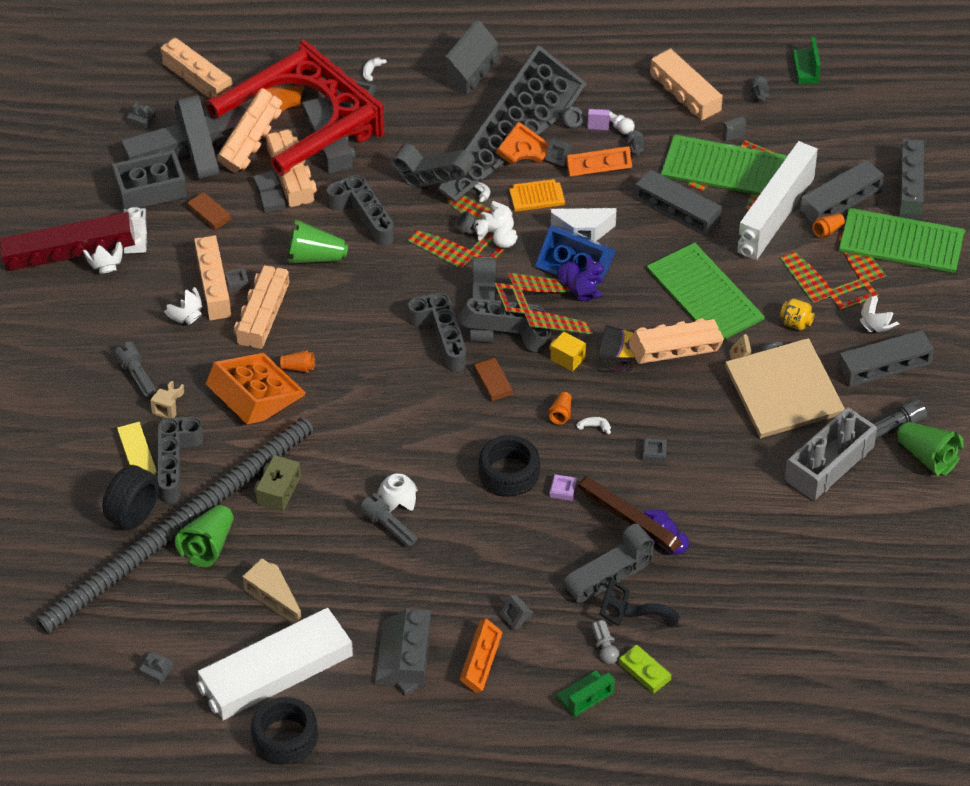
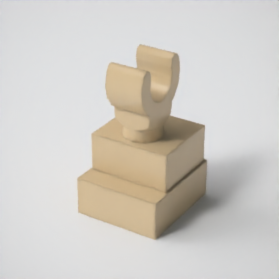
(164, 403)

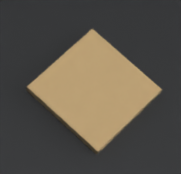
(784, 388)

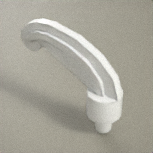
(369, 66)
(485, 191)
(595, 421)

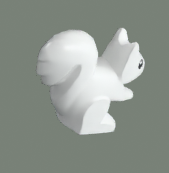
(498, 222)

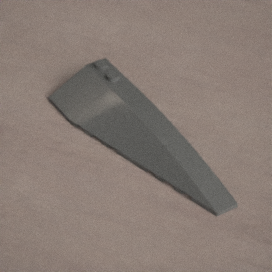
(532, 97)

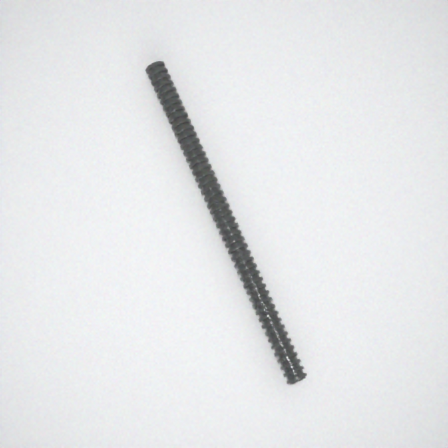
(169, 528)

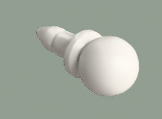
(621, 123)

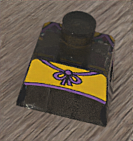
(615, 351)

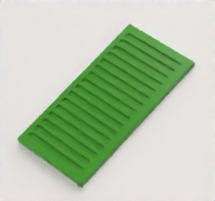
(720, 165)
(902, 240)
(705, 290)

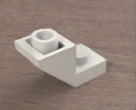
(138, 219)

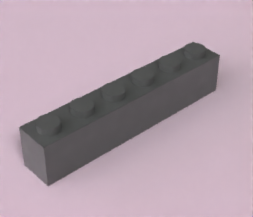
(174, 138)

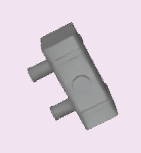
(830, 453)

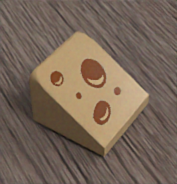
(740, 348)

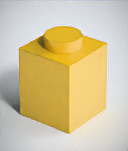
(567, 351)

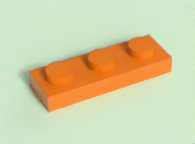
(599, 161)
(481, 655)

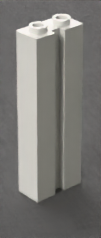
(777, 200)
(274, 664)

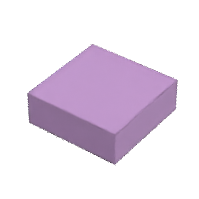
(598, 119)
(563, 487)

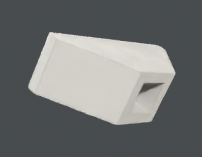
(586, 222)

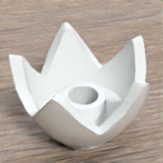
(103, 260)
(189, 308)
(875, 321)
(393, 495)

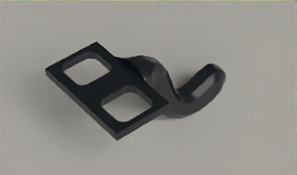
(626, 610)

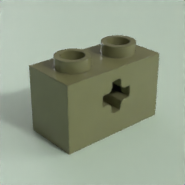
(277, 483)

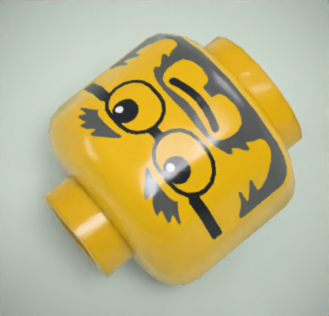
(797, 314)

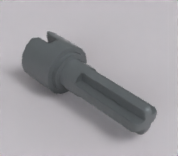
(131, 360)
(907, 413)
(378, 511)

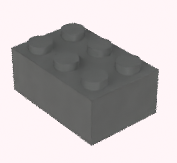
(149, 180)

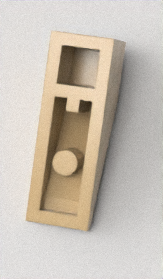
(268, 586)

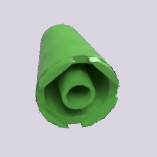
(314, 245)
(931, 446)
(205, 536)

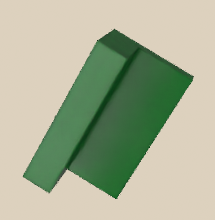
(807, 64)
(587, 692)

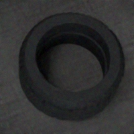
(509, 483)
(130, 497)
(284, 751)

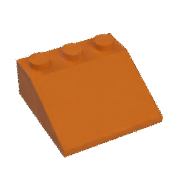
(253, 386)

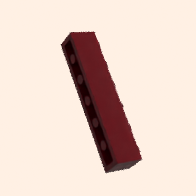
(66, 241)

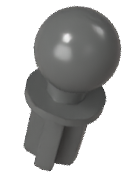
(760, 87)
(635, 142)

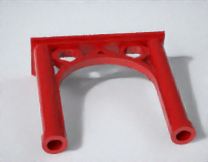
(307, 68)

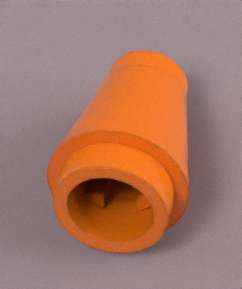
(827, 225)
(299, 361)
(561, 409)

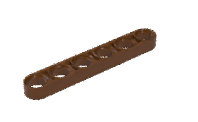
(629, 513)

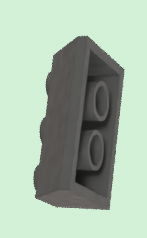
(471, 59)
(404, 648)

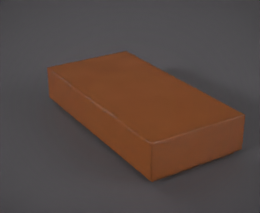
(209, 211)
(493, 379)

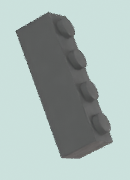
(338, 155)
(911, 179)
(842, 191)
(678, 202)
(885, 358)

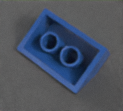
(567, 246)

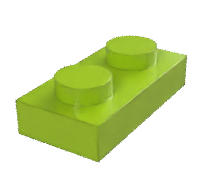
(645, 669)

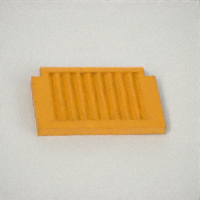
(536, 195)

